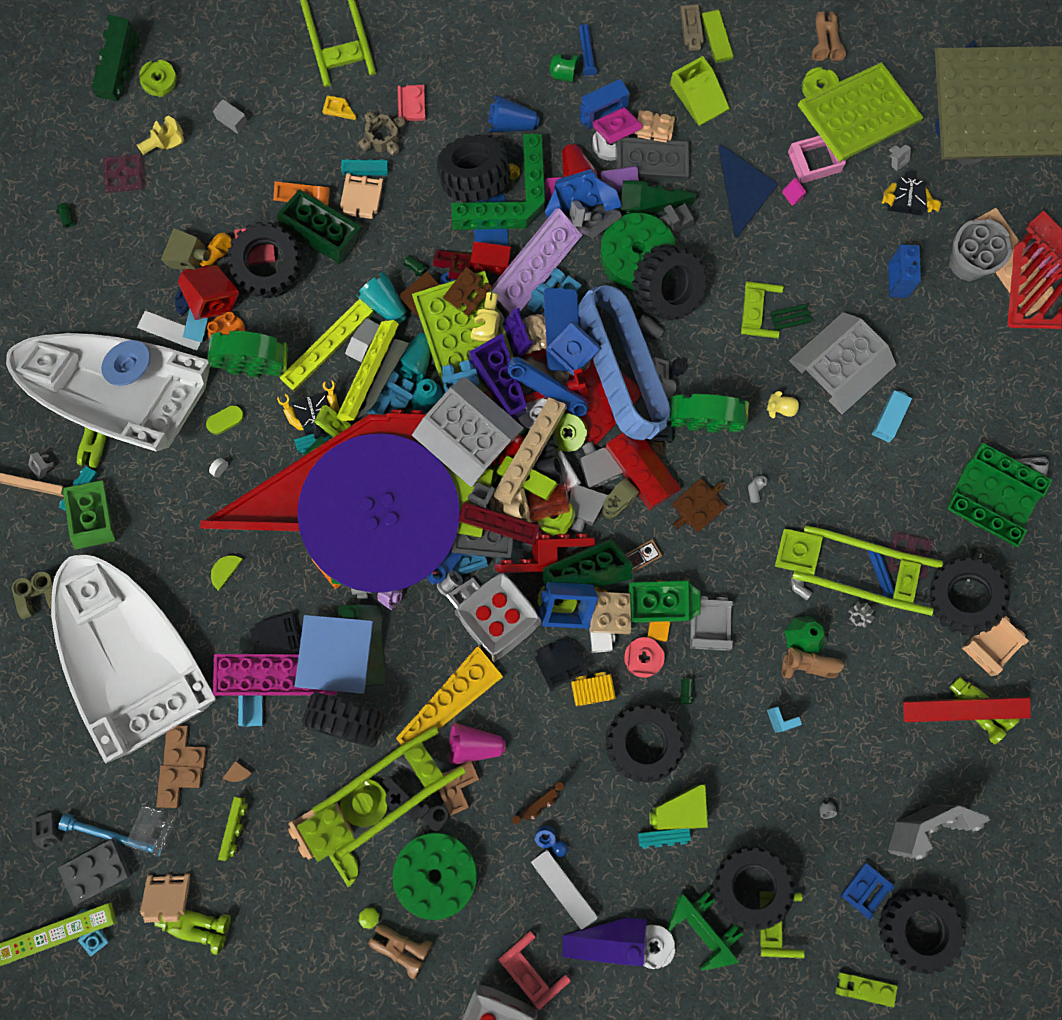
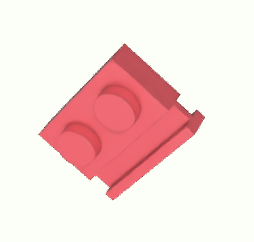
(411, 102)

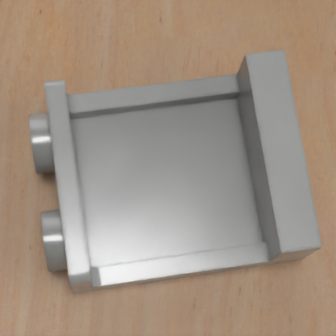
(713, 626)

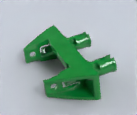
(719, 945)

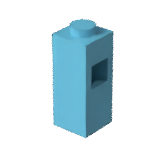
(892, 416)

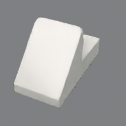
(462, 592)

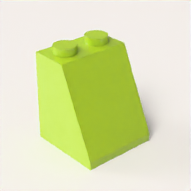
(681, 811)

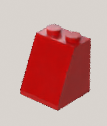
(207, 291)

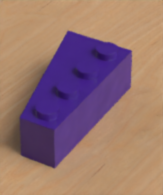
(492, 367)

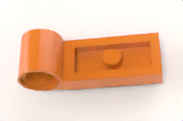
(286, 191)

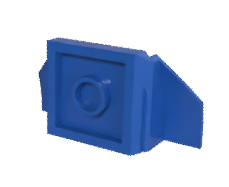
(583, 188)

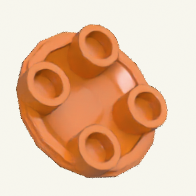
(225, 324)

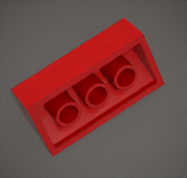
(643, 470)

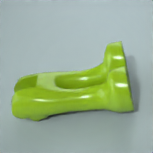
(86, 446)

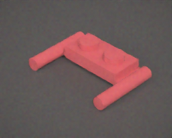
(527, 976)

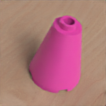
(473, 744)

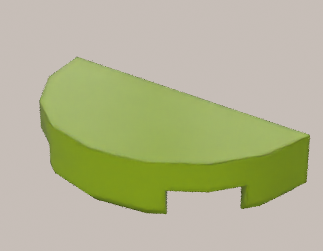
(223, 570)
(346, 866)

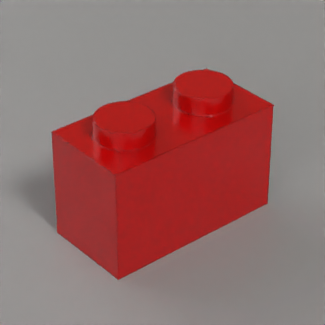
(490, 258)

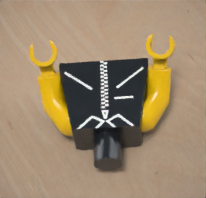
(909, 196)
(305, 411)

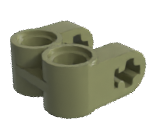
(621, 497)
(35, 588)

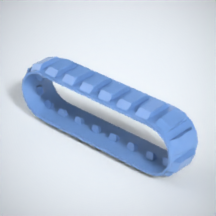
(638, 355)

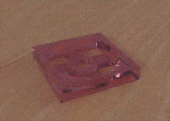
(123, 187)
(925, 544)

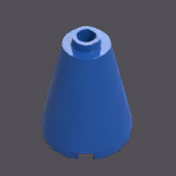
(510, 116)

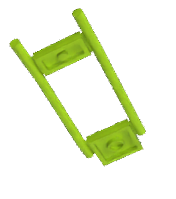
(343, 53)
(801, 552)
(327, 829)

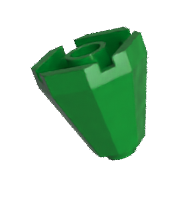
(805, 634)

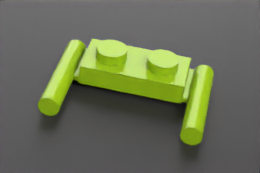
(754, 309)
(772, 938)

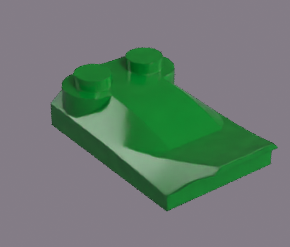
(664, 601)

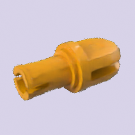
(218, 248)

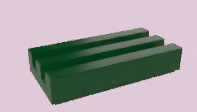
(806, 313)

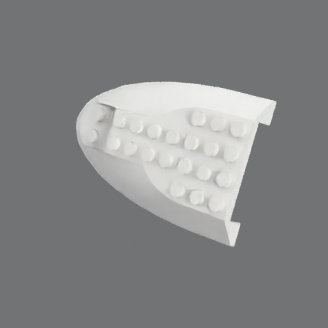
(68, 379)
(122, 658)

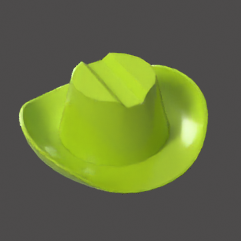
(365, 804)

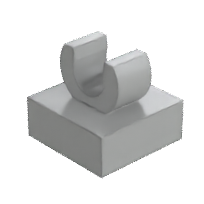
(900, 156)
(578, 213)
(38, 465)

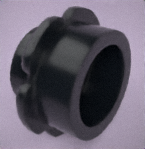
(677, 367)

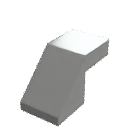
(362, 340)

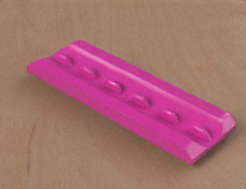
(258, 675)

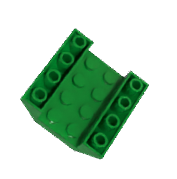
(997, 494)

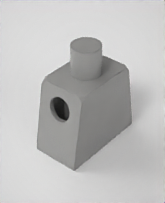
(598, 466)
(587, 506)

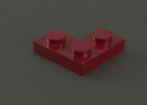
(454, 260)

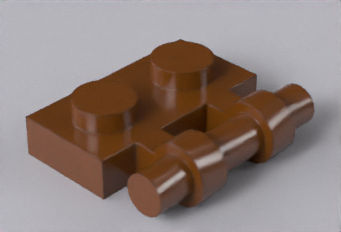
(461, 290)

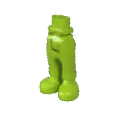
(965, 691)
(185, 929)

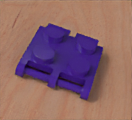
(516, 333)

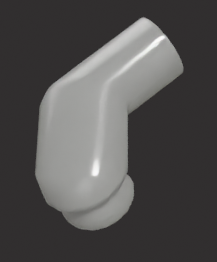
(754, 488)
(798, 587)

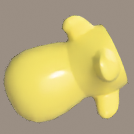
(785, 405)

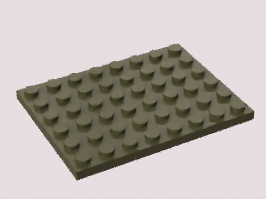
(1000, 102)

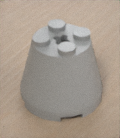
(979, 249)

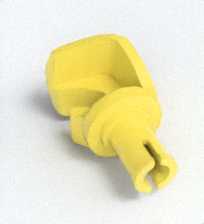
(163, 137)
(490, 316)

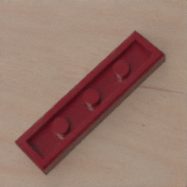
(498, 523)

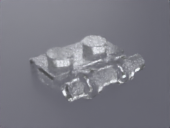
(144, 829)

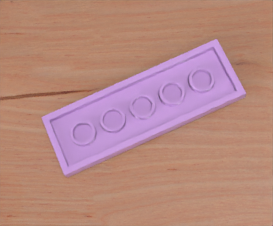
(536, 261)

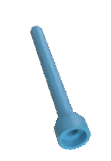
(68, 823)

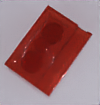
(555, 505)

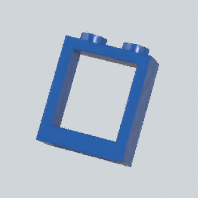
(603, 102)
(902, 273)
(582, 592)

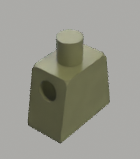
(184, 251)

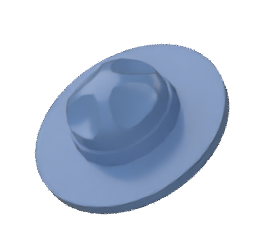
(126, 363)

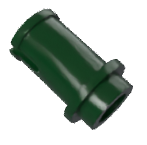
(63, 210)
(415, 265)
(687, 691)

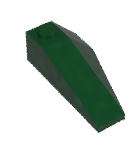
(640, 198)

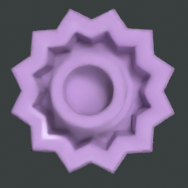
(390, 599)

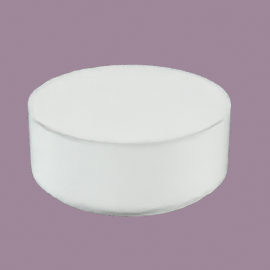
(218, 467)

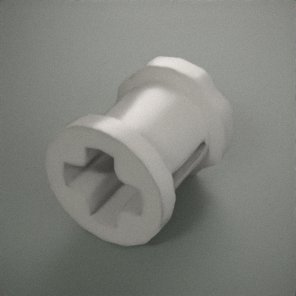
(449, 583)

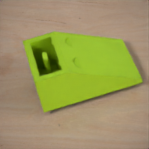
(699, 91)

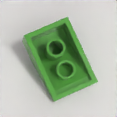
(88, 515)

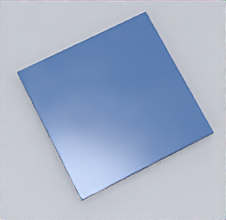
(334, 654)

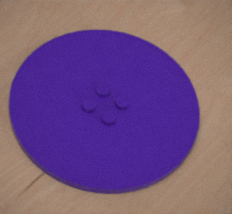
(378, 513)

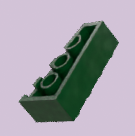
(115, 58)
(594, 566)

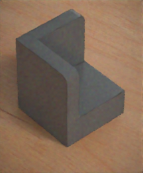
(481, 495)

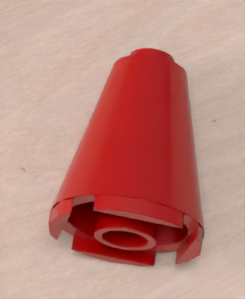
(575, 161)

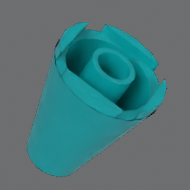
(383, 298)
(414, 360)
(426, 395)

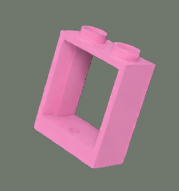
(800, 165)

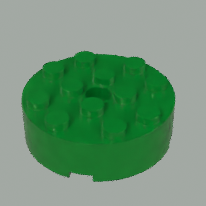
(631, 234)
(248, 353)
(709, 412)
(434, 898)

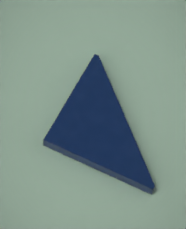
(744, 188)

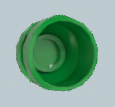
(563, 69)

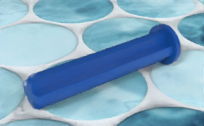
(587, 51)
(882, 573)

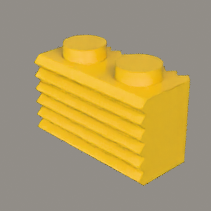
(593, 689)

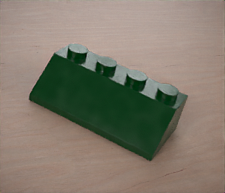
(318, 226)
(376, 665)

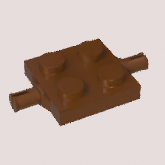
(698, 505)

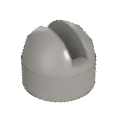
(824, 808)

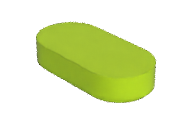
(224, 420)

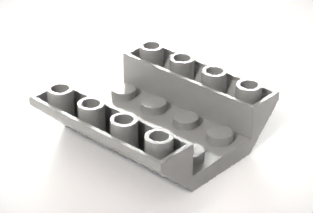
(845, 360)
(466, 431)
(910, 836)

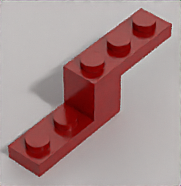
(544, 553)

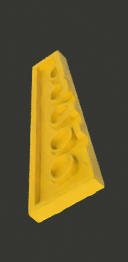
(462, 688)

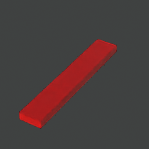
(966, 709)

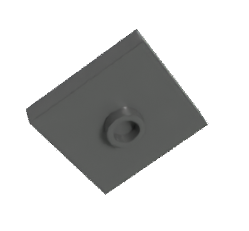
(599, 221)

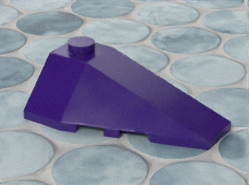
(611, 942)

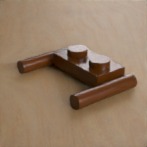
(546, 800)

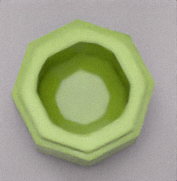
(369, 918)

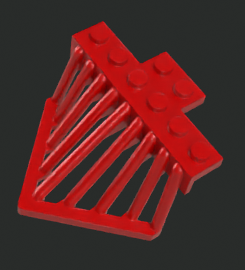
(1047, 235)

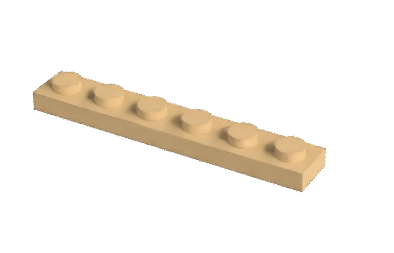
(529, 451)

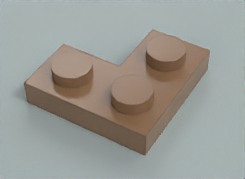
(178, 753)
(171, 780)
(452, 793)

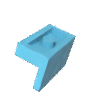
(250, 711)
(778, 723)

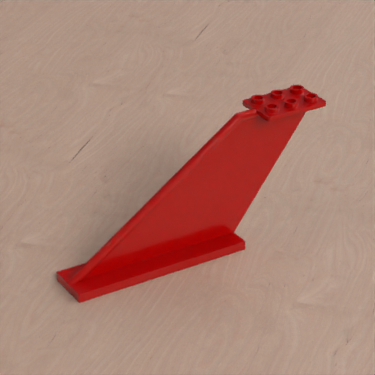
(276, 500)

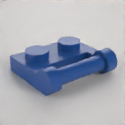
(861, 887)

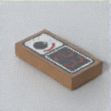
(643, 555)

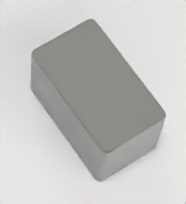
(230, 116)

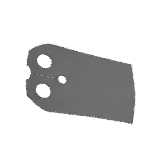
(388, 363)

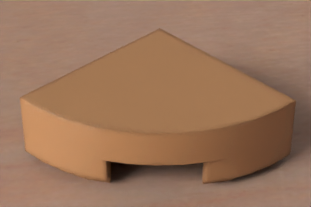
(237, 773)

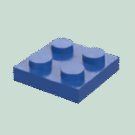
(573, 347)

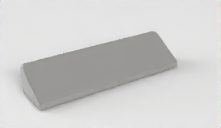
(564, 889)

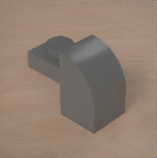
(677, 219)

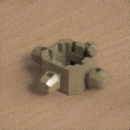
(373, 124)

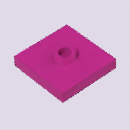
(617, 125)

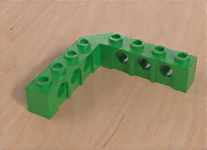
(508, 214)

